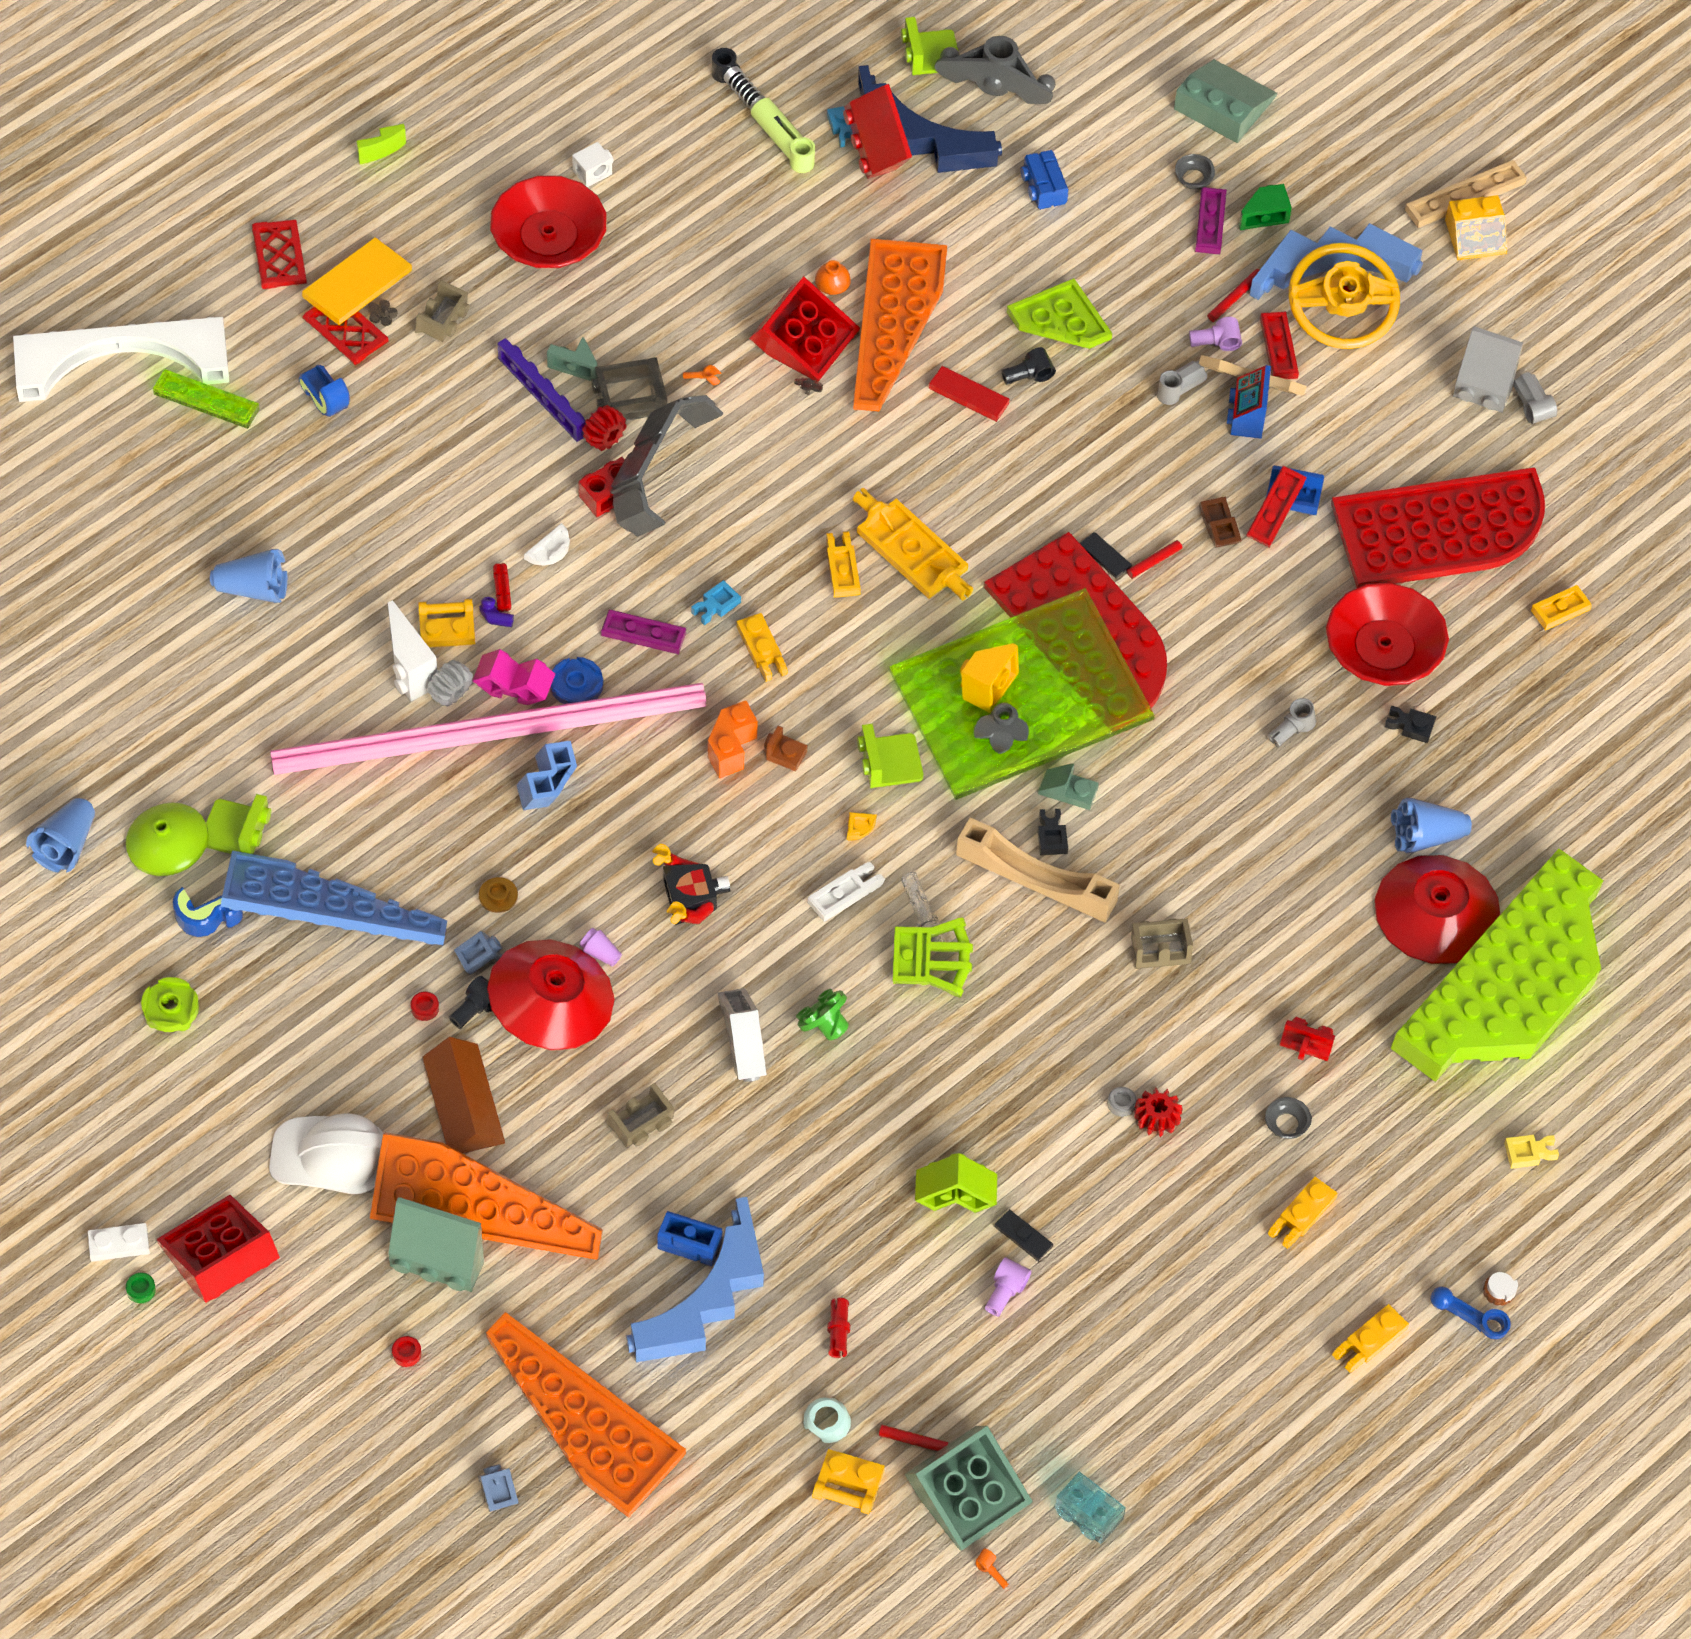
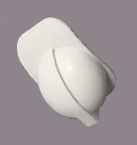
(327, 1153)

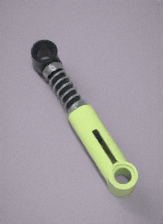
(795, 146)

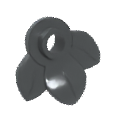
(1000, 731)

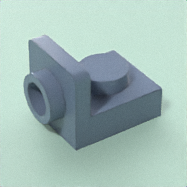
(478, 951)
(498, 1487)

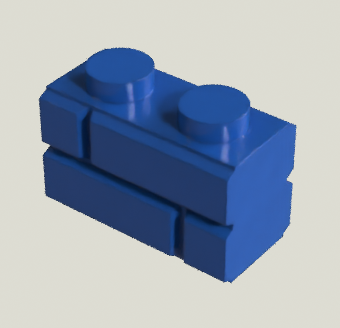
(1044, 179)
(689, 1238)

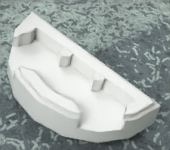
(550, 548)

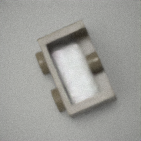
(443, 312)
(1162, 943)
(642, 1117)

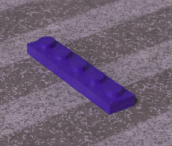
(541, 389)

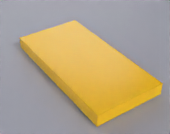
(357, 281)

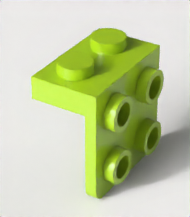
(924, 47)
(889, 758)
(237, 825)

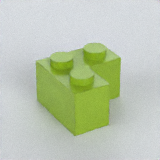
(956, 1181)

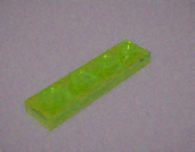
(206, 398)

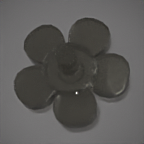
(382, 312)
(808, 384)

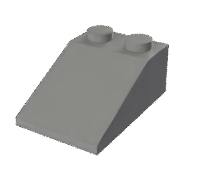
(1488, 369)

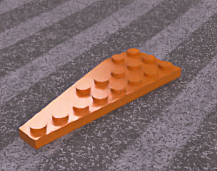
(899, 299)
(459, 1185)
(599, 1434)

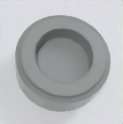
(1121, 1101)

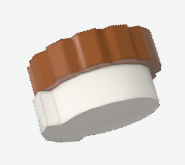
(1500, 1288)

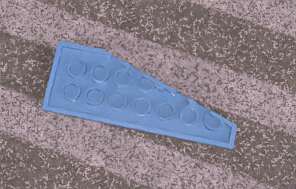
(282, 890)

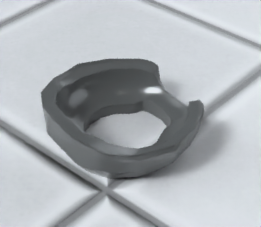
(1195, 162)
(1288, 1106)

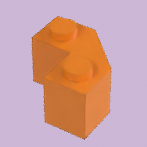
(732, 729)

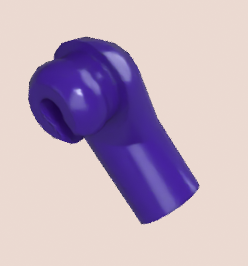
(492, 614)

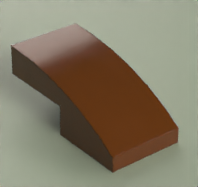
(1219, 522)

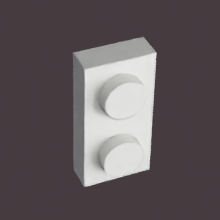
(118, 1242)

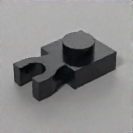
(1415, 725)
(1051, 835)

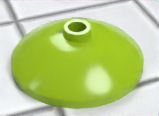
(172, 848)

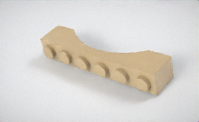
(1081, 891)

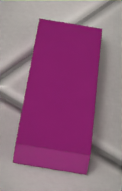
(1210, 220)
(643, 631)

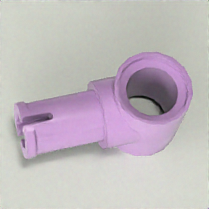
(1224, 334)
(1008, 1280)

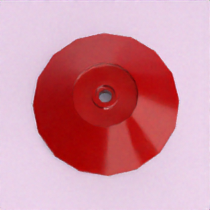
(546, 206)
(1388, 616)
(1430, 927)
(545, 1012)

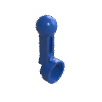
(1443, 1298)

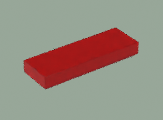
(1279, 345)
(969, 393)
(1276, 506)

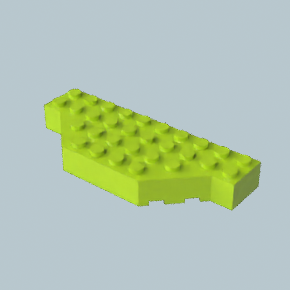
(1514, 978)

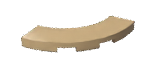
(1237, 371)

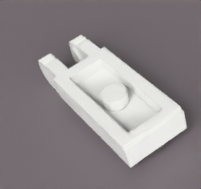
(844, 891)

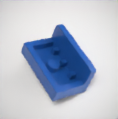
(1309, 495)

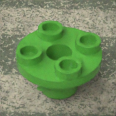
(825, 1015)

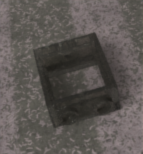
(627, 371)

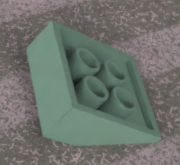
(1223, 99)
(436, 1245)
(969, 1486)

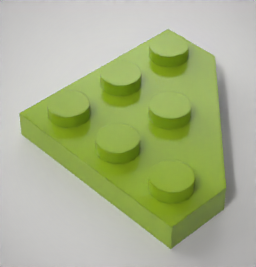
(1061, 315)

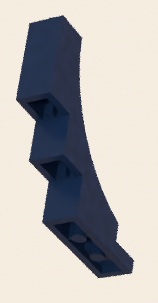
(951, 147)

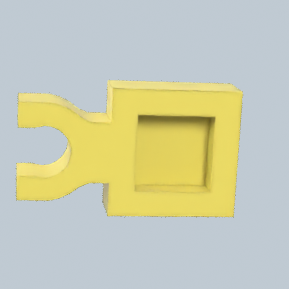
(1525, 1151)

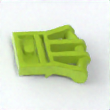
(913, 956)

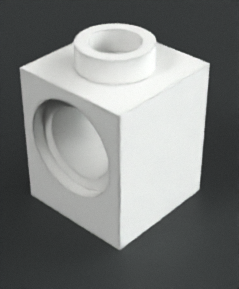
(592, 164)

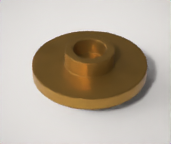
(498, 894)

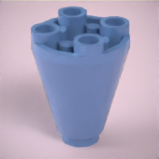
(1427, 825)

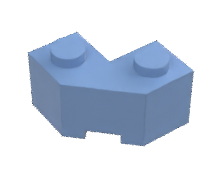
(555, 766)

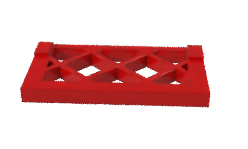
(275, 229)
(367, 347)

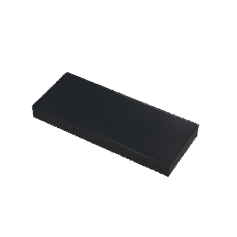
(1106, 555)
(1023, 1235)

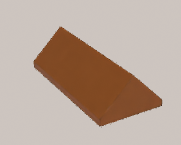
(462, 1096)

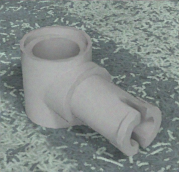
(1293, 723)

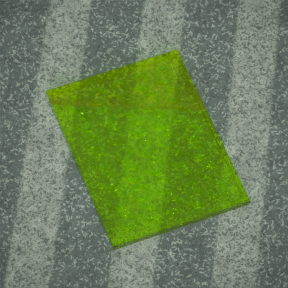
(1067, 690)

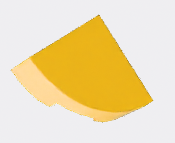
(860, 825)

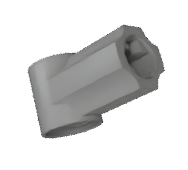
(1177, 382)
(1536, 403)

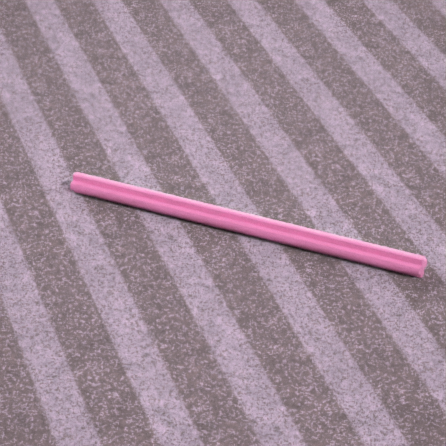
(487, 728)

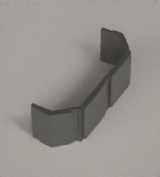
(628, 488)

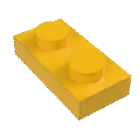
(1561, 607)

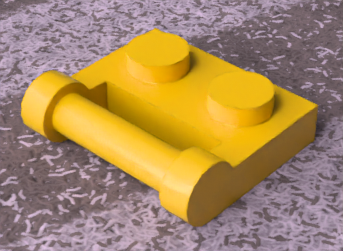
(447, 631)
(852, 1474)

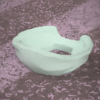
(832, 1433)

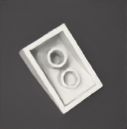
(412, 657)

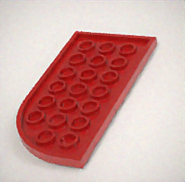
(1440, 526)
(1067, 568)

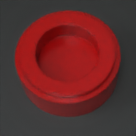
(424, 1006)
(406, 1351)

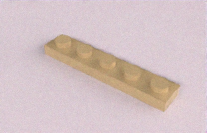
(1488, 183)

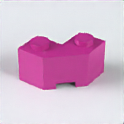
(502, 675)

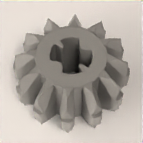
(450, 683)

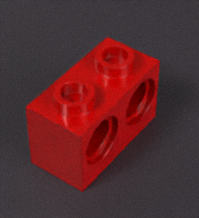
(600, 481)

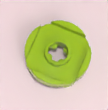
(170, 1019)

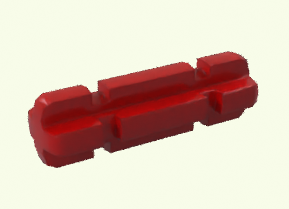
(502, 587)

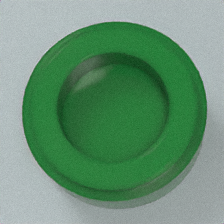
(140, 1288)

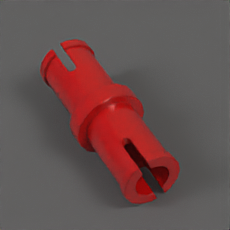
(838, 1327)

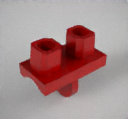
(1307, 1039)

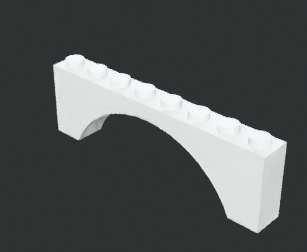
(49, 356)

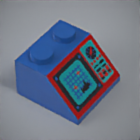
(1249, 403)

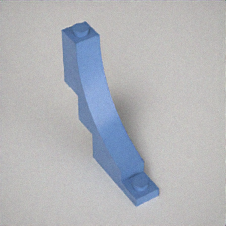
(1399, 255)
(681, 1328)

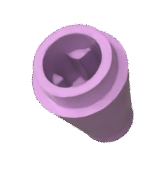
(600, 947)

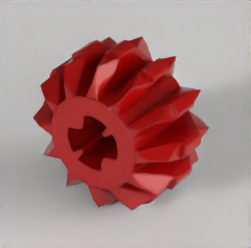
(604, 427)
(1160, 1102)

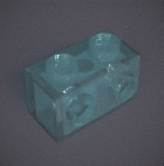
(1089, 1508)

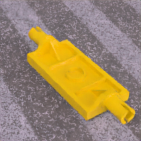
(911, 547)

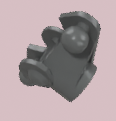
(996, 70)

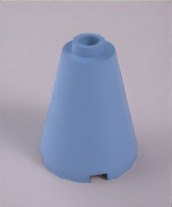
(253, 576)
(61, 837)

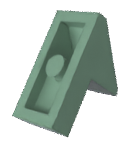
(576, 363)
(1065, 787)

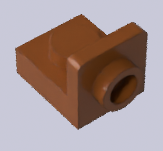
(784, 750)

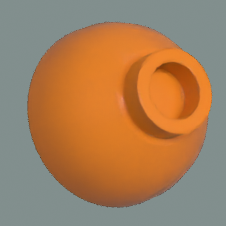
(832, 278)

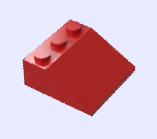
(877, 132)
(805, 330)
(219, 1248)

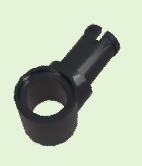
(1036, 366)
(475, 1002)

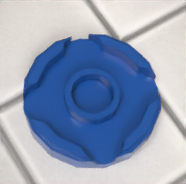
(576, 681)

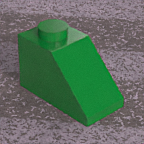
(1266, 208)

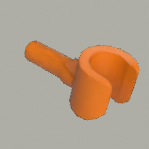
(708, 374)
(984, 1563)

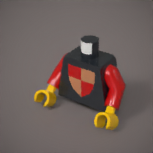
(689, 887)

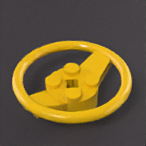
(1329, 292)

